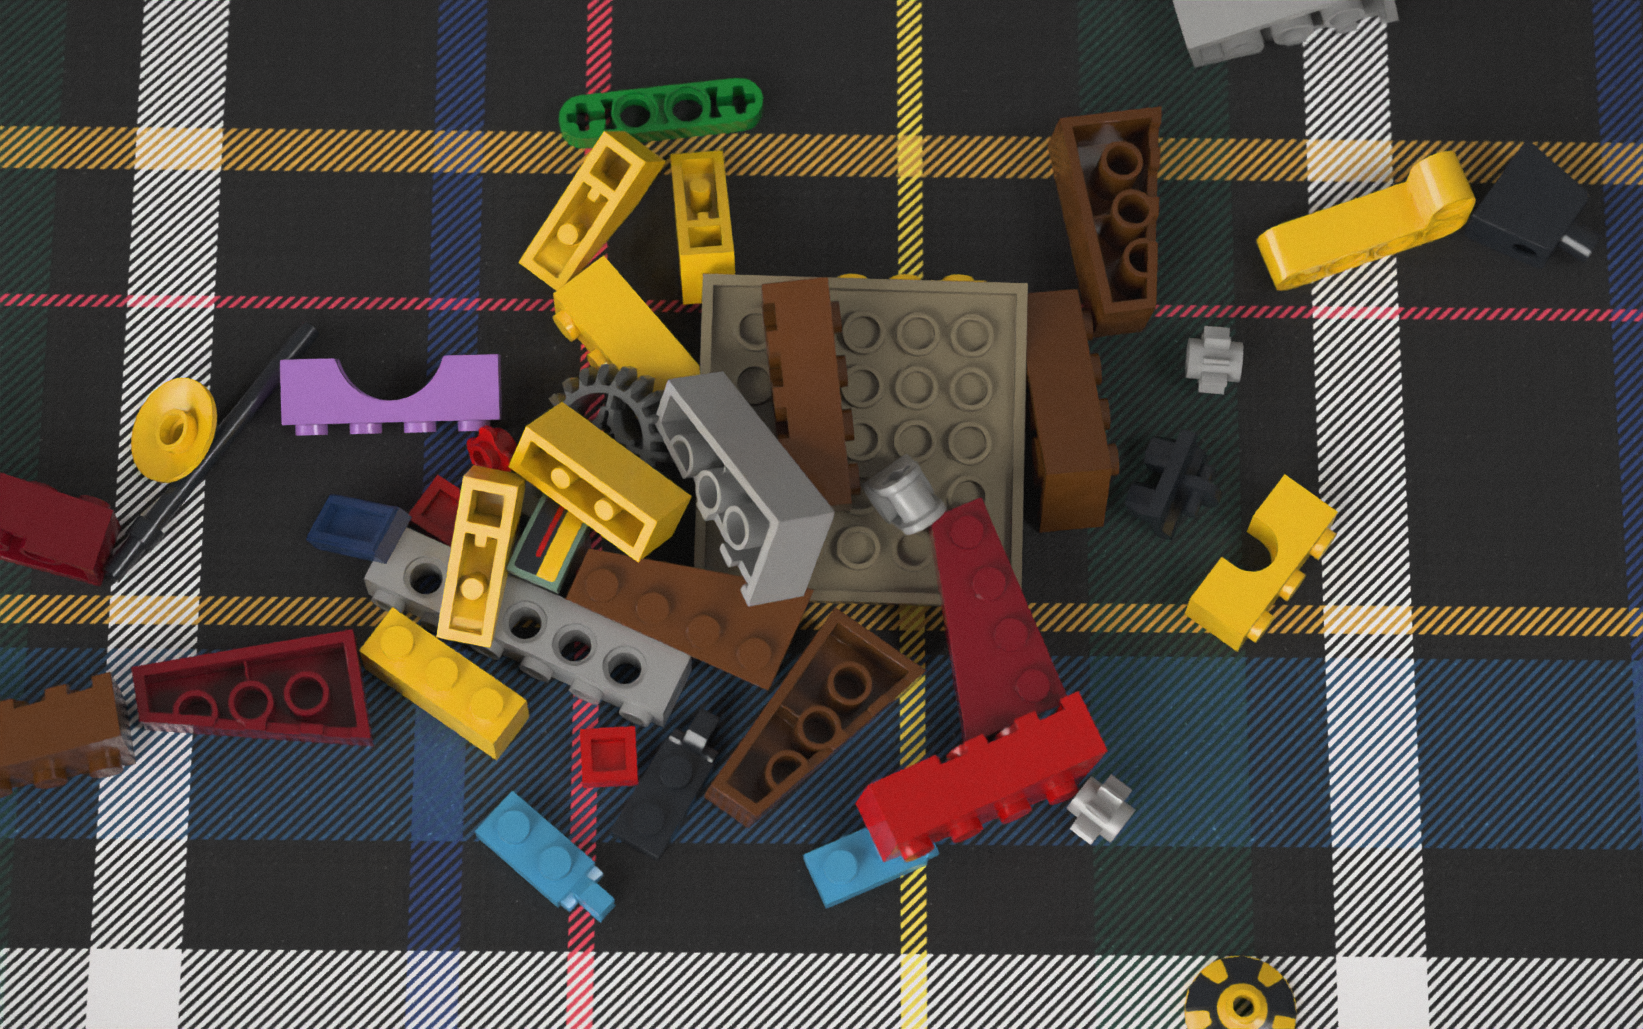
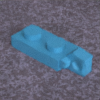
(545, 857)
(855, 867)

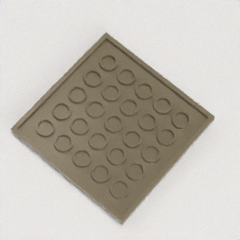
(928, 377)

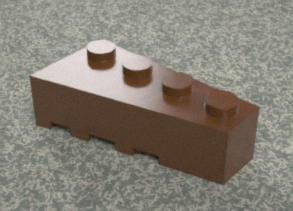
(1110, 211)
(808, 383)
(1066, 415)
(691, 612)
(820, 706)
(65, 736)

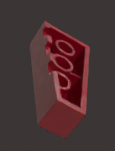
(990, 632)

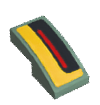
(548, 545)

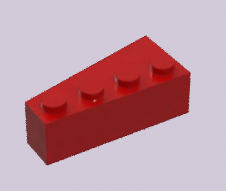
(982, 782)

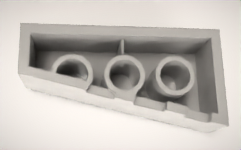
(1240, 27)
(745, 484)

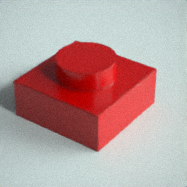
(437, 511)
(608, 757)

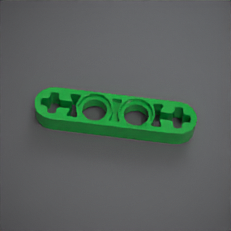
(660, 103)

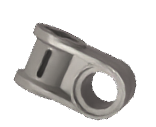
(904, 496)

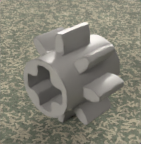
(1214, 360)
(1100, 809)

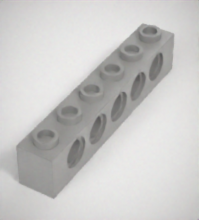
(561, 622)

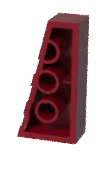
(55, 530)
(266, 691)

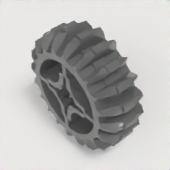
(626, 400)

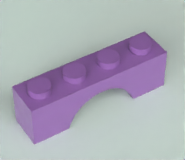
(322, 394)

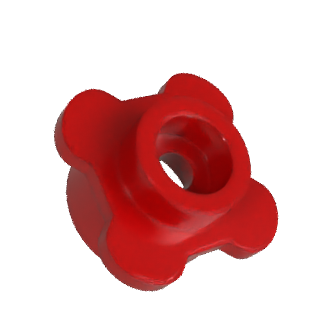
(492, 448)

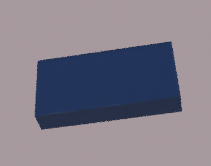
(358, 528)

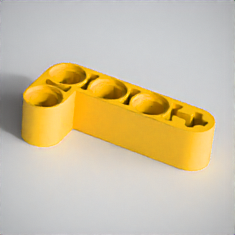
(1371, 227)

